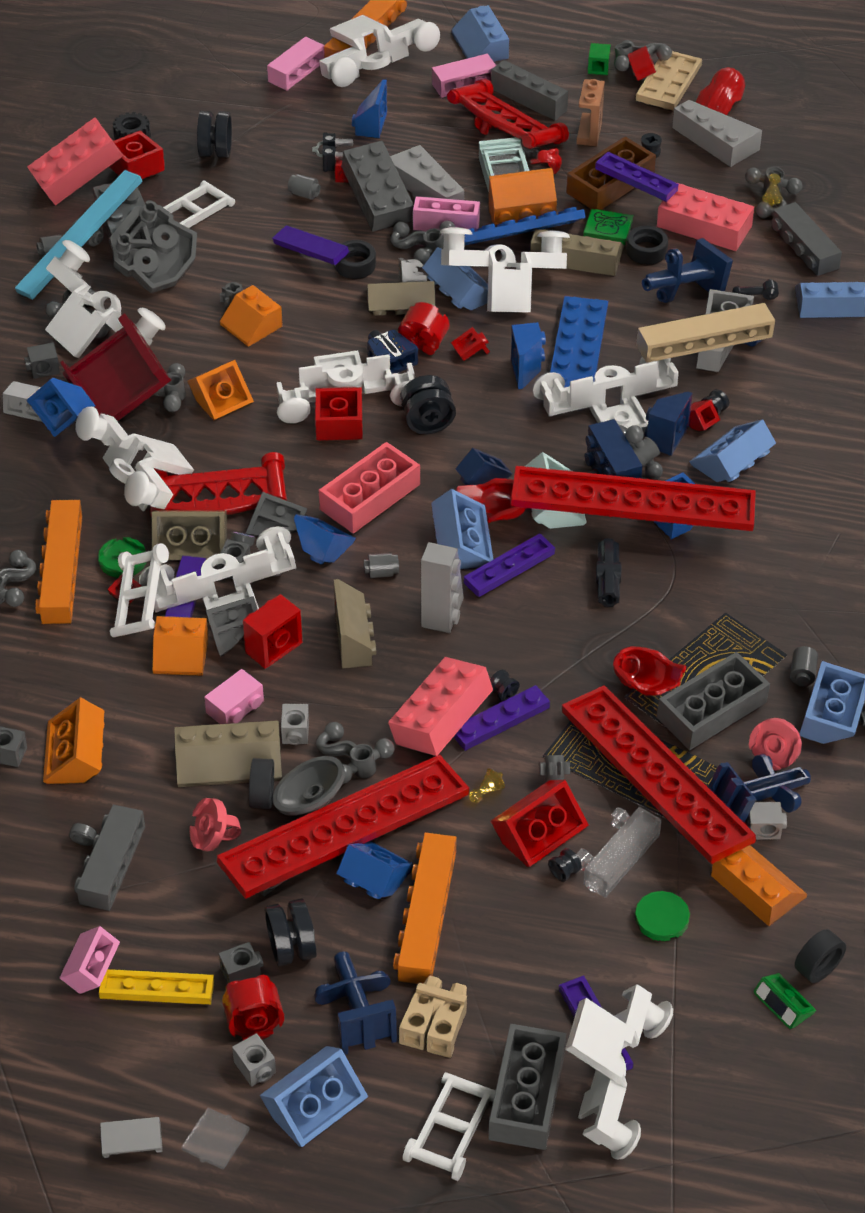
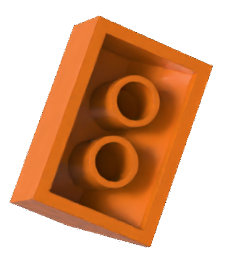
(521, 195)
(74, 744)
(757, 884)

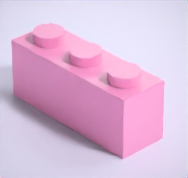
(295, 63)
(461, 73)
(431, 212)

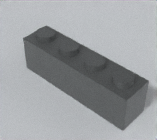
(529, 90)
(806, 239)
(110, 857)

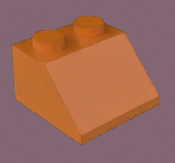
(252, 316)
(221, 390)
(180, 645)

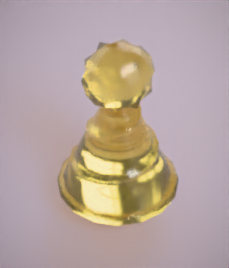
(773, 194)
(491, 782)

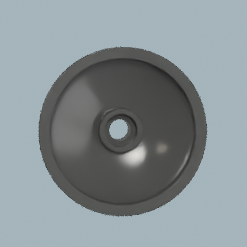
(309, 786)

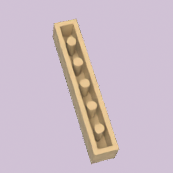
(705, 332)

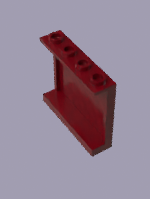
(119, 372)

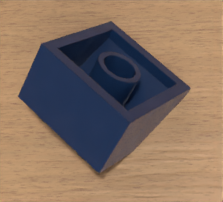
(669, 421)

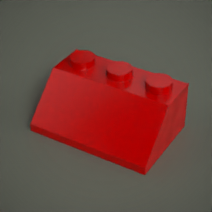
(540, 822)

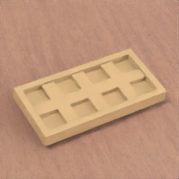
(670, 81)

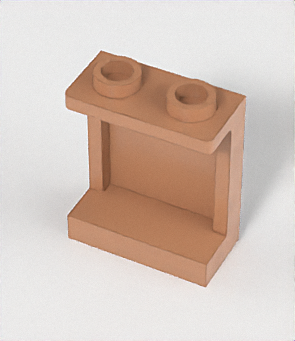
(590, 124)

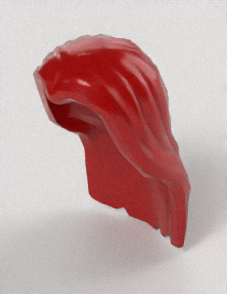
(723, 90)
(495, 496)
(647, 670)

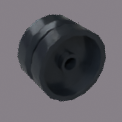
(215, 133)
(427, 404)
(294, 931)

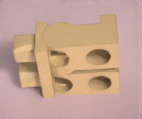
(434, 1017)

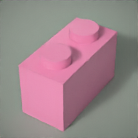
(234, 698)
(89, 960)

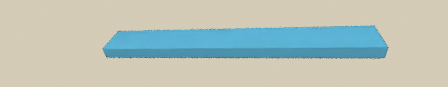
(80, 231)

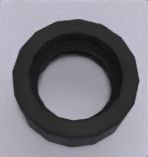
(647, 255)
(359, 269)
(261, 783)
(820, 955)

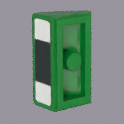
(783, 1000)

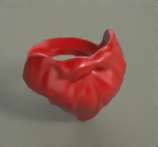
(551, 157)

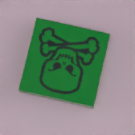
(608, 225)

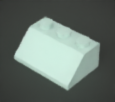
(551, 518)

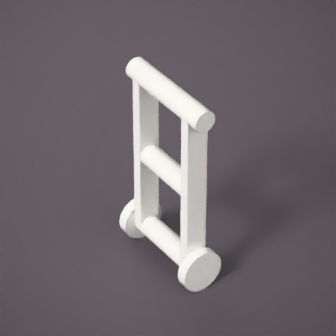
(199, 213)
(126, 563)
(456, 1165)

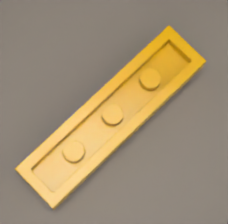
(157, 986)

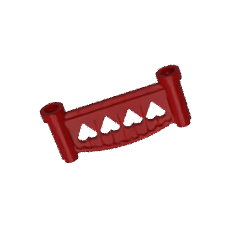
(483, 92)
(267, 478)

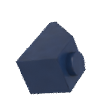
(481, 467)

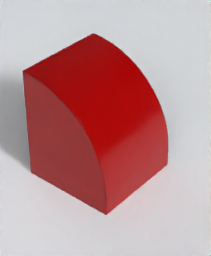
(641, 63)
(703, 415)

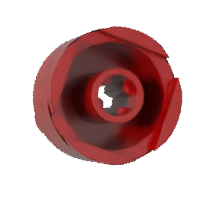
(424, 327)
(252, 1007)

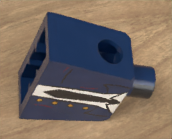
(393, 344)

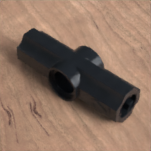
(608, 572)

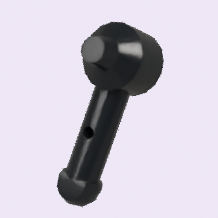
(768, 289)

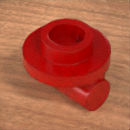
(482, 125)

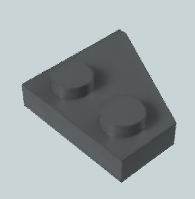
(272, 513)
(227, 622)

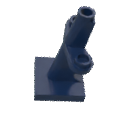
(708, 269)
(741, 795)
(363, 1021)

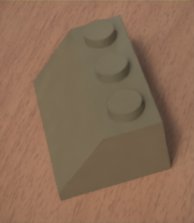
(398, 296)
(190, 532)
(353, 627)

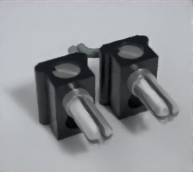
(329, 153)

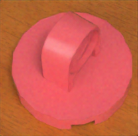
(777, 740)
(212, 824)

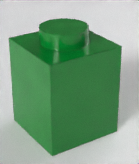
(599, 59)

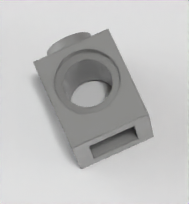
(295, 724)
(767, 820)
(254, 1050)

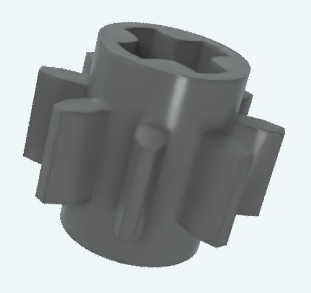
(229, 292)
(554, 767)

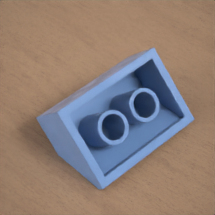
(481, 34)
(458, 282)
(831, 299)
(735, 451)
(463, 525)
(834, 704)
(314, 1095)

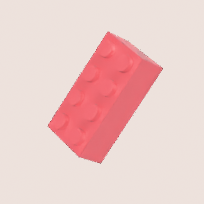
(75, 161)
(706, 216)
(369, 487)
(440, 706)

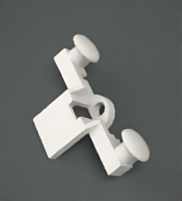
(391, 44)
(507, 288)
(73, 323)
(340, 371)
(586, 393)
(145, 484)
(272, 559)
(598, 1041)

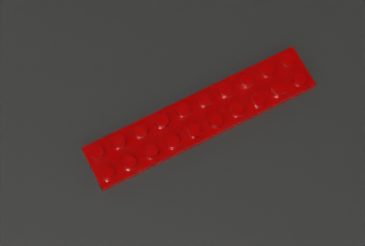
(633, 498)
(659, 774)
(347, 821)

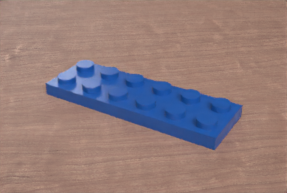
(525, 225)
(579, 338)

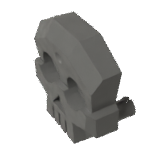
(166, 258)

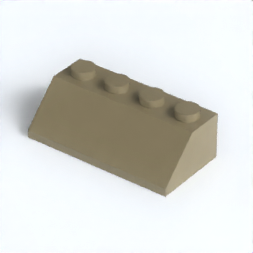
(587, 253)
(224, 752)

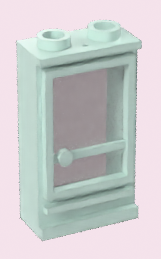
(501, 157)

